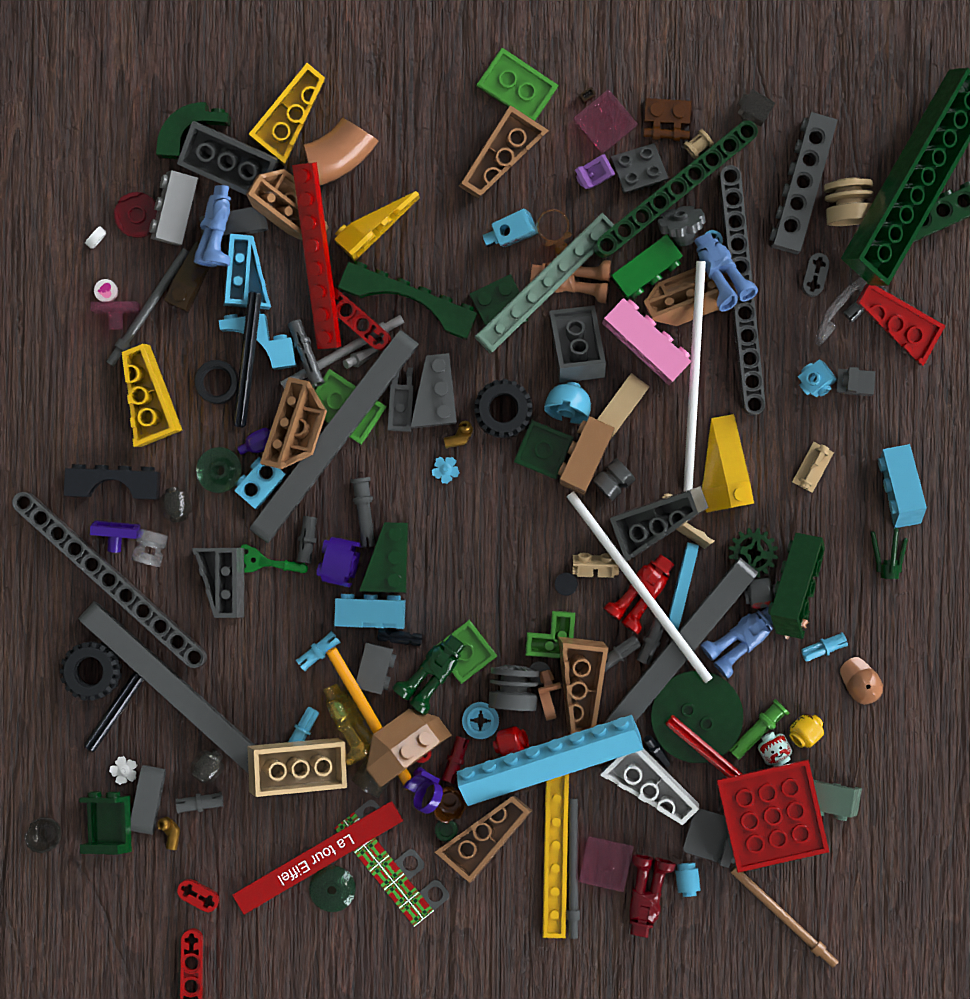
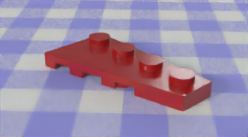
(905, 324)

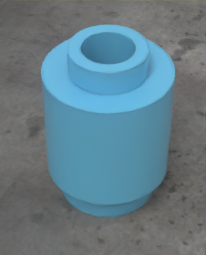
(687, 879)

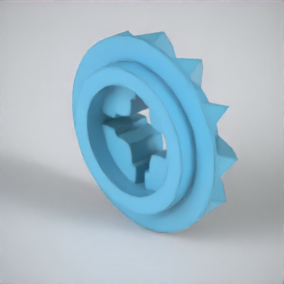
(472, 727)

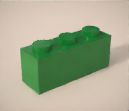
(647, 268)

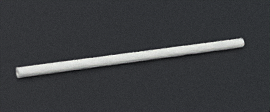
(694, 375)
(639, 587)

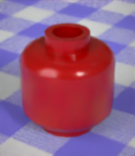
(510, 741)

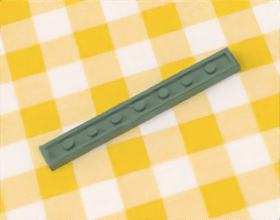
(543, 285)

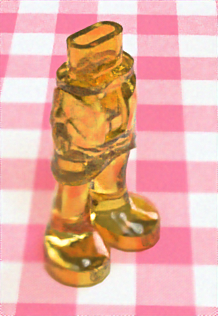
(346, 717)

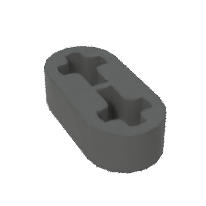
(821, 275)

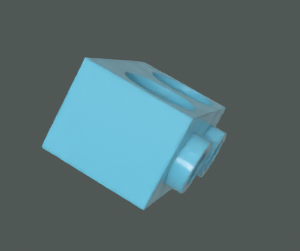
(264, 486)

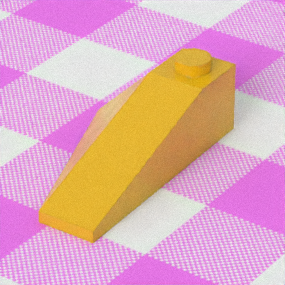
(367, 230)

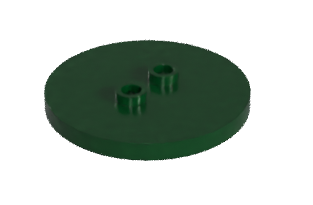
(706, 708)

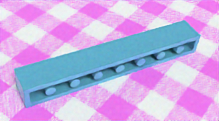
(549, 760)

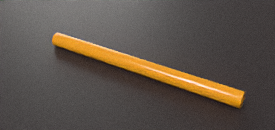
(359, 698)

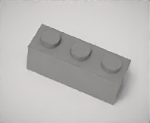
(173, 207)

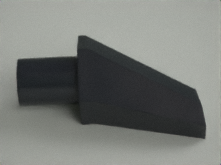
(656, 750)

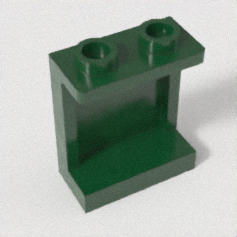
(107, 823)

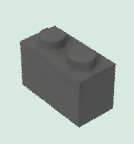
(374, 668)

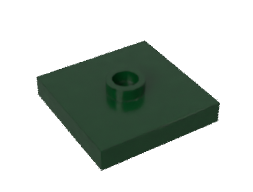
(543, 449)

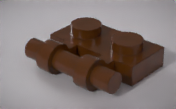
(667, 112)

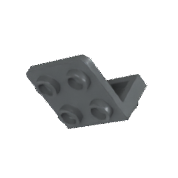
(709, 838)

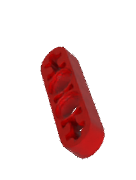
(353, 319)
(191, 974)

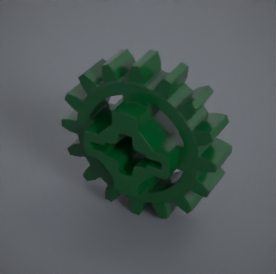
(754, 541)

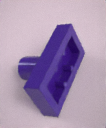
(115, 533)

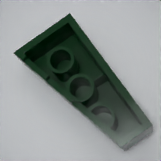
(796, 585)

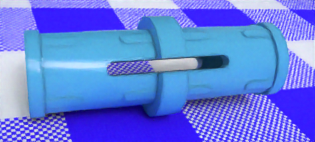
(317, 651)

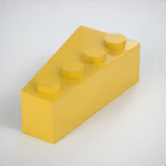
(149, 400)

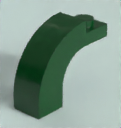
(177, 125)

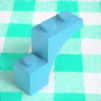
(279, 350)

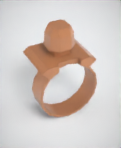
(544, 692)

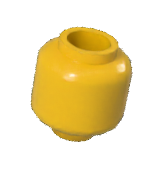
(806, 730)

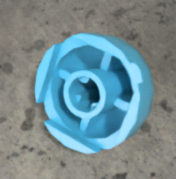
(568, 401)

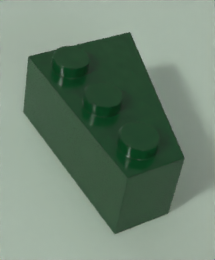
(389, 561)

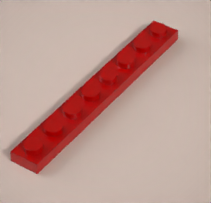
(316, 255)

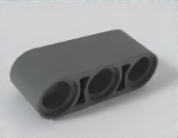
(243, 222)
(147, 799)

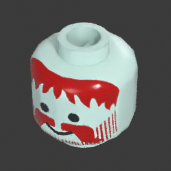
(775, 749)

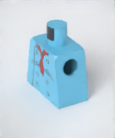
(520, 225)

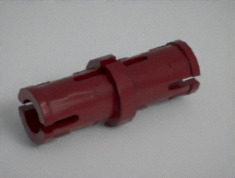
(455, 759)

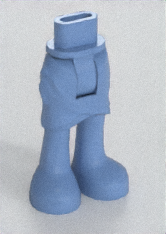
(214, 226)
(717, 262)
(750, 632)

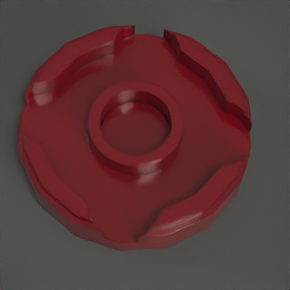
(135, 214)

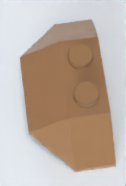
(275, 198)
(673, 298)
(294, 426)
(403, 744)

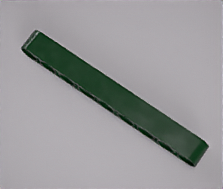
(685, 184)

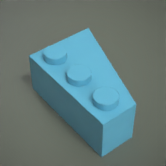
(243, 273)
(902, 486)
(370, 611)

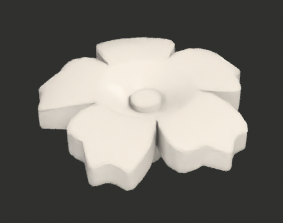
(124, 770)

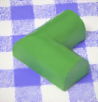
(548, 644)

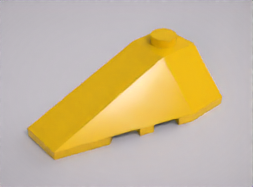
(725, 473)

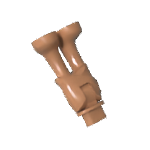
(598, 290)

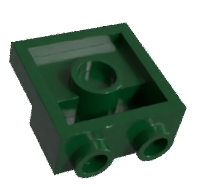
(494, 297)

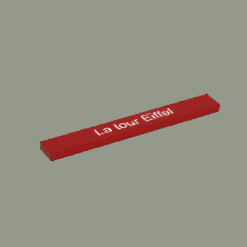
(317, 857)

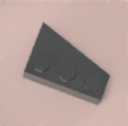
(435, 395)
(224, 579)

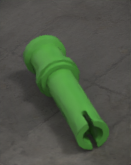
(766, 721)

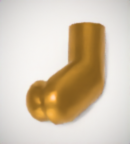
(461, 437)
(171, 830)

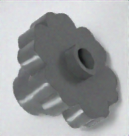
(682, 224)

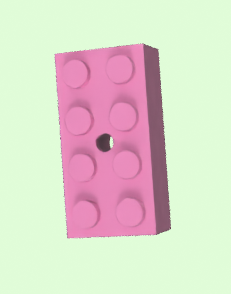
(646, 341)

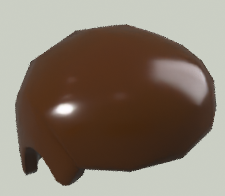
(451, 805)

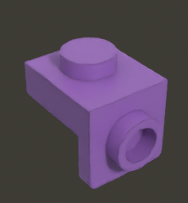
(594, 172)

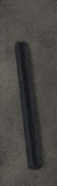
(247, 359)

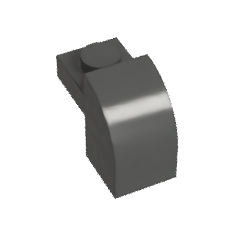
(856, 381)

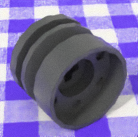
(513, 688)

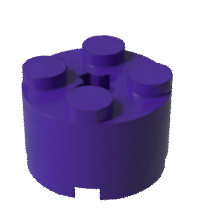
(339, 561)

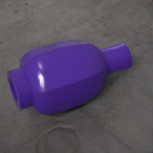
(255, 442)

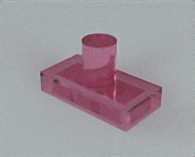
(115, 311)

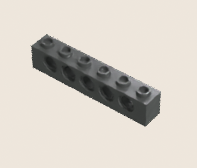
(824, 129)

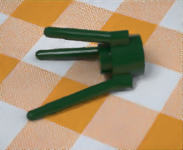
(890, 568)

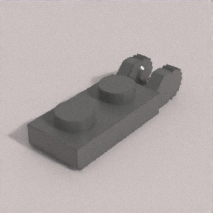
(401, 404)

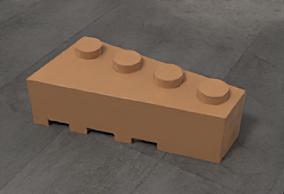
(504, 147)
(481, 841)

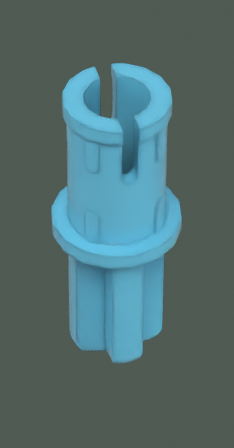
(824, 647)
(305, 725)

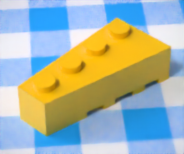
(286, 117)

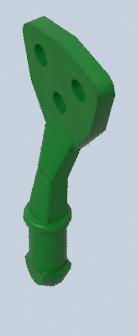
(262, 561)

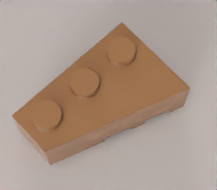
(585, 455)

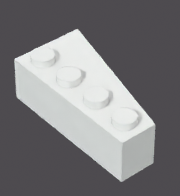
(652, 784)

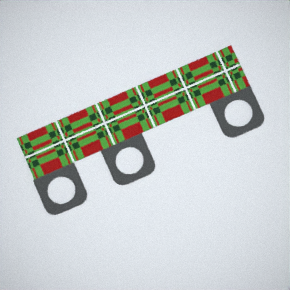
(394, 876)

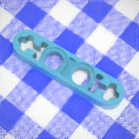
(683, 584)

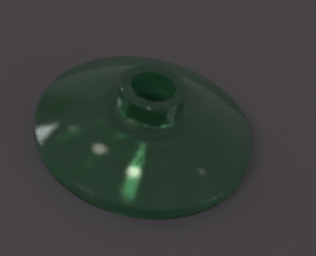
(208, 468)
(336, 877)

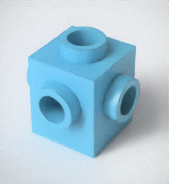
(817, 379)

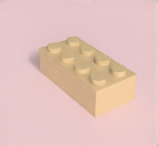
(297, 767)

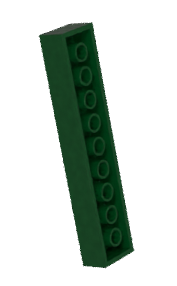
(913, 183)

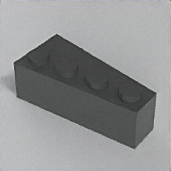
(650, 523)

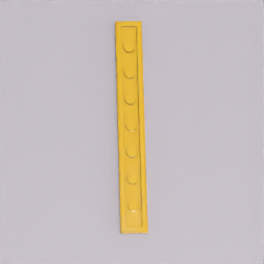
(555, 857)

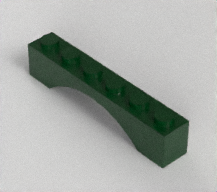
(363, 283)

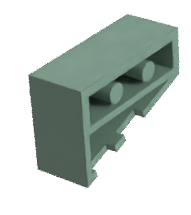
(837, 799)

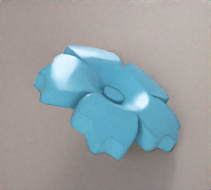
(445, 469)

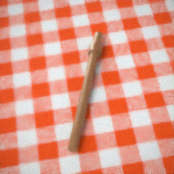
(817, 947)

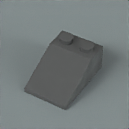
(577, 344)

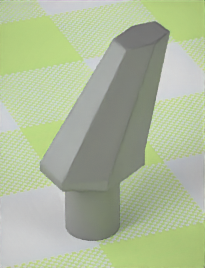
(358, 358)

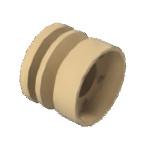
(849, 200)

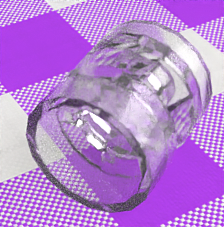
(150, 539)

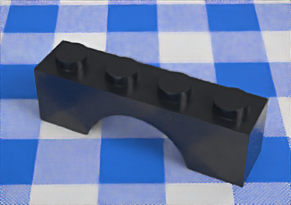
(83, 481)

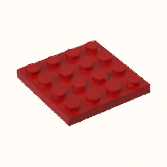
(772, 816)

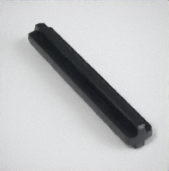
(113, 712)

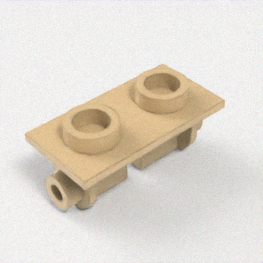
(813, 467)
(585, 563)

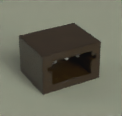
(587, 95)

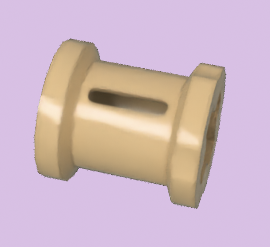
(698, 144)

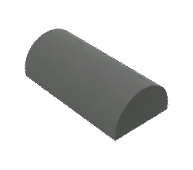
(224, 158)

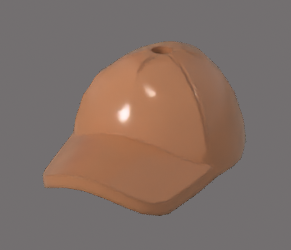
(857, 676)

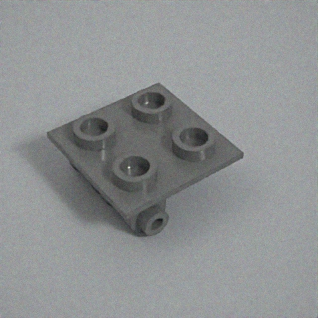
(639, 168)

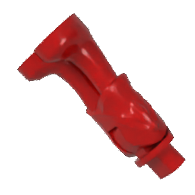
(654, 578)

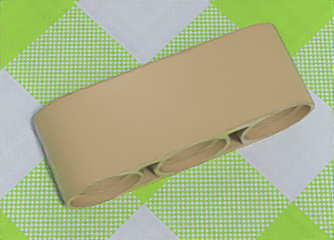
(623, 402)

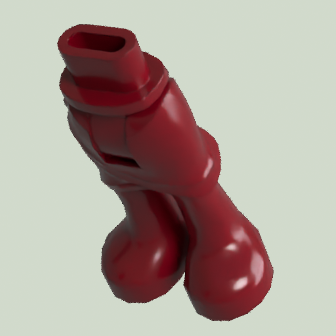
(645, 904)

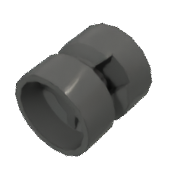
(614, 479)

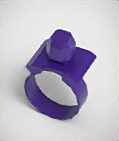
(418, 784)

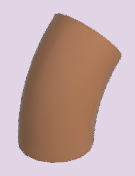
(339, 150)

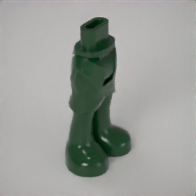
(439, 663)

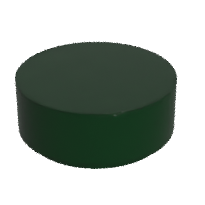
(446, 832)

